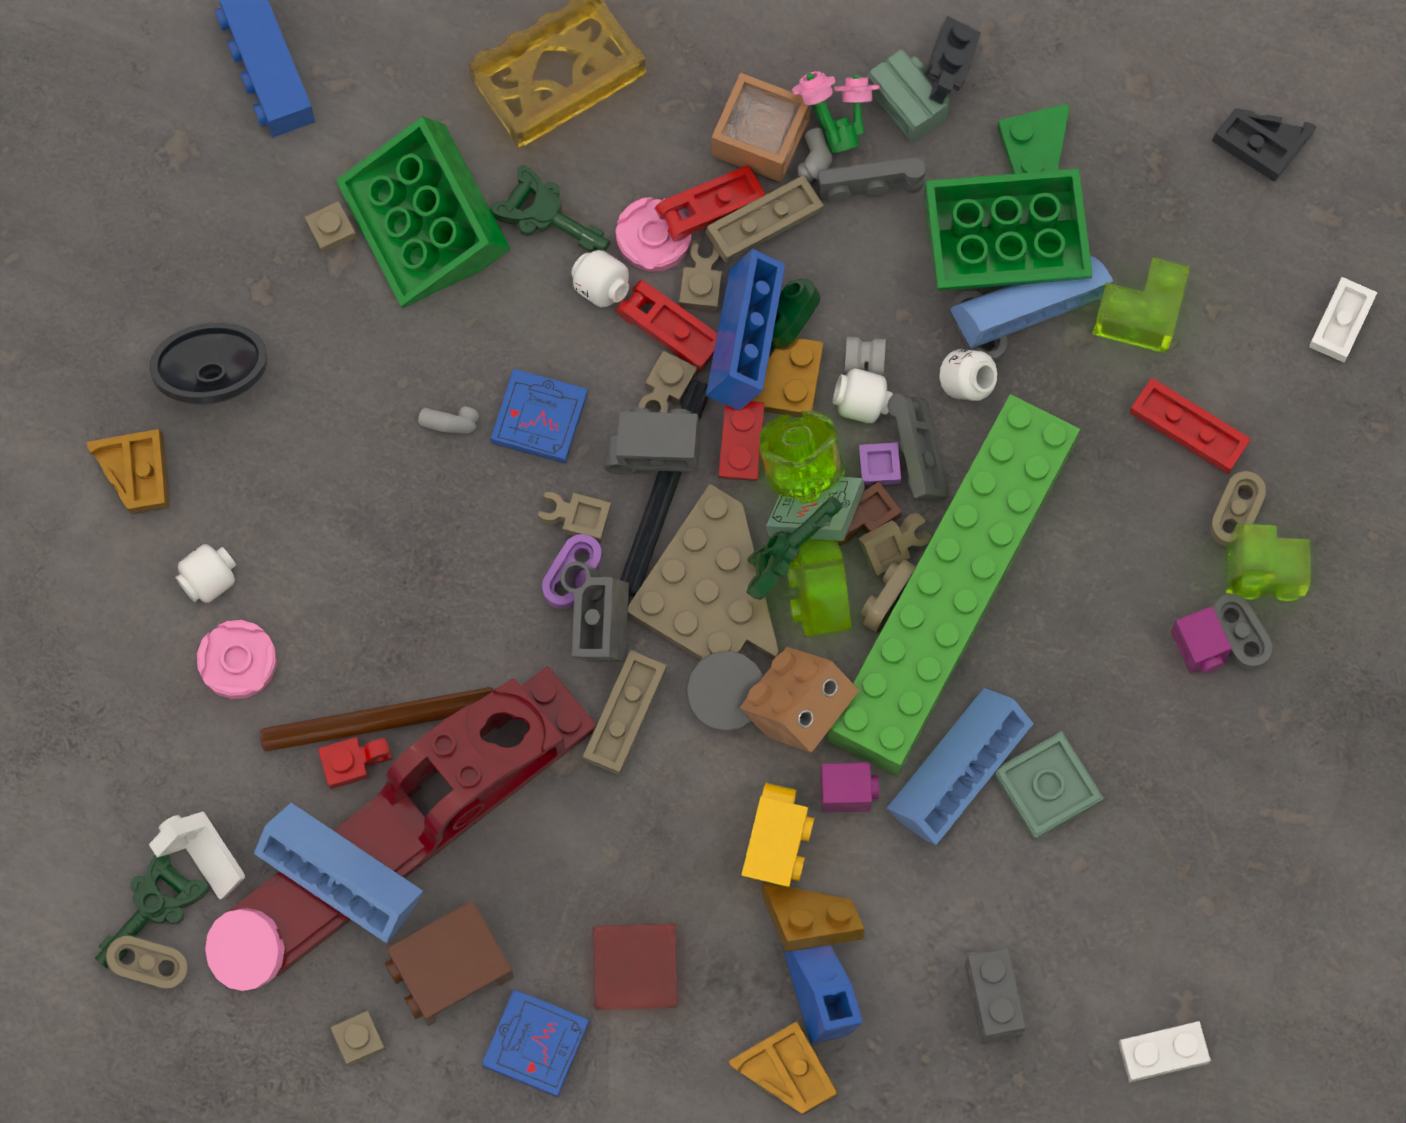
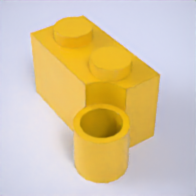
(777, 837)

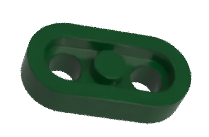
(794, 309)

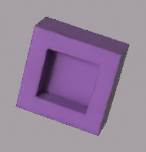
(880, 464)

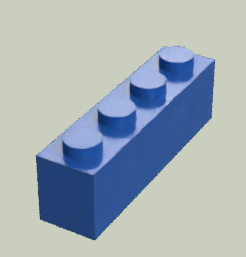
(267, 65)
(745, 330)

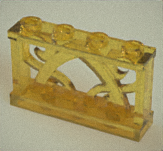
(546, 34)

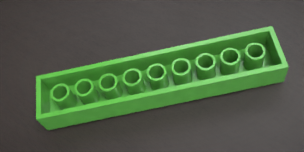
(954, 585)

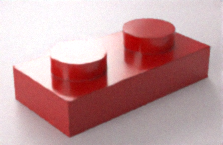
(741, 442)

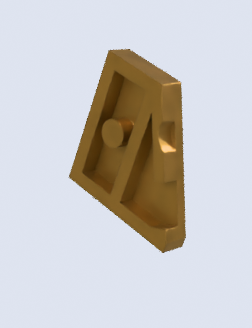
(792, 378)
(135, 468)
(811, 918)
(788, 1069)

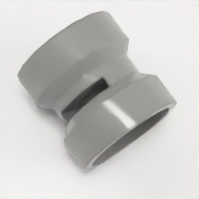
(865, 355)

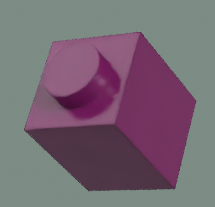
(1201, 641)
(848, 787)

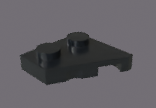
(1262, 140)

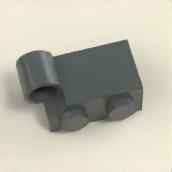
(654, 442)
(598, 614)

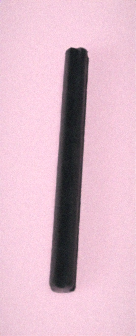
(658, 504)

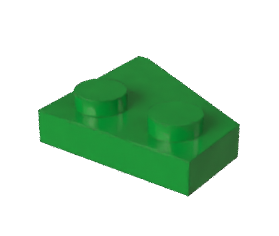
(1034, 139)

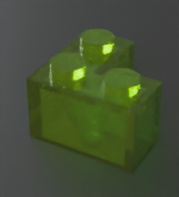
(1144, 316)
(1265, 564)
(820, 588)

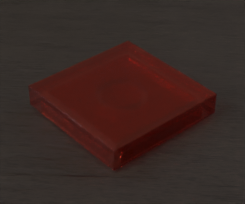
(635, 967)

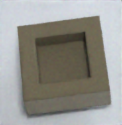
(330, 227)
(357, 1038)

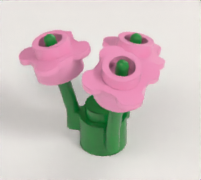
(839, 132)

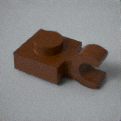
(873, 511)

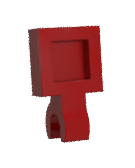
(347, 761)

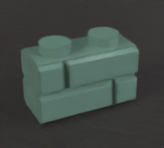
(906, 94)

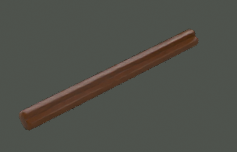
(368, 720)

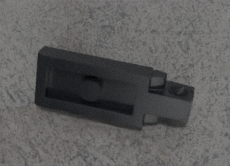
(951, 58)

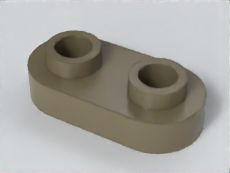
(1234, 509)
(879, 608)
(146, 962)

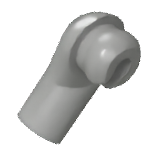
(819, 157)
(445, 422)

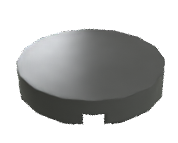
(719, 687)

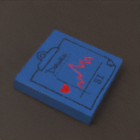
(539, 416)
(535, 1043)

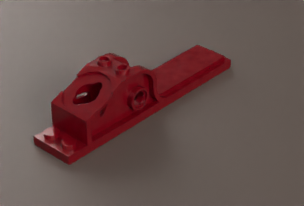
(481, 780)

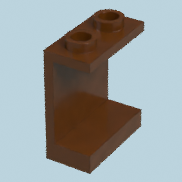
(447, 962)

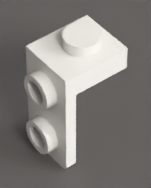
(205, 848)

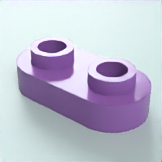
(573, 546)

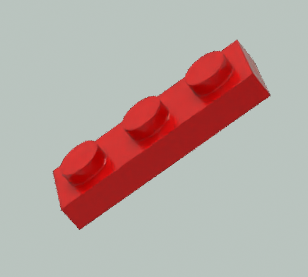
(1190, 425)

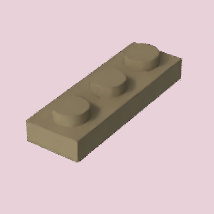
(764, 219)
(624, 713)

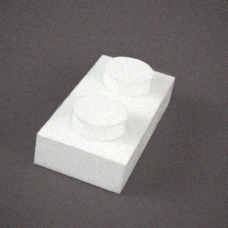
(1343, 319)
(1164, 1051)

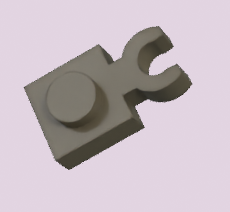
(701, 284)
(668, 382)
(580, 516)
(890, 542)

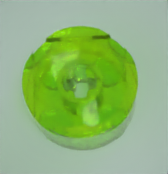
(801, 455)

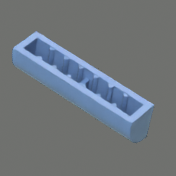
(1026, 305)
(960, 765)
(337, 872)

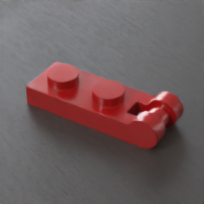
(709, 202)
(669, 325)

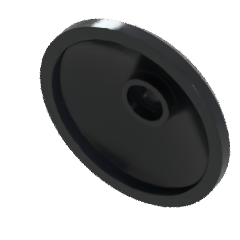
(208, 363)

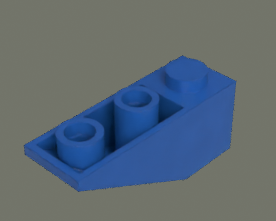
(823, 993)

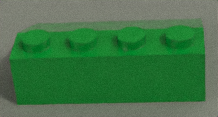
(422, 212)
(1007, 229)

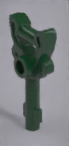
(544, 212)
(782, 548)
(153, 905)

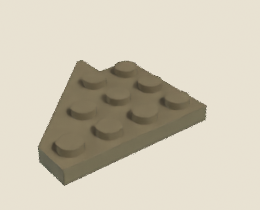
(701, 584)

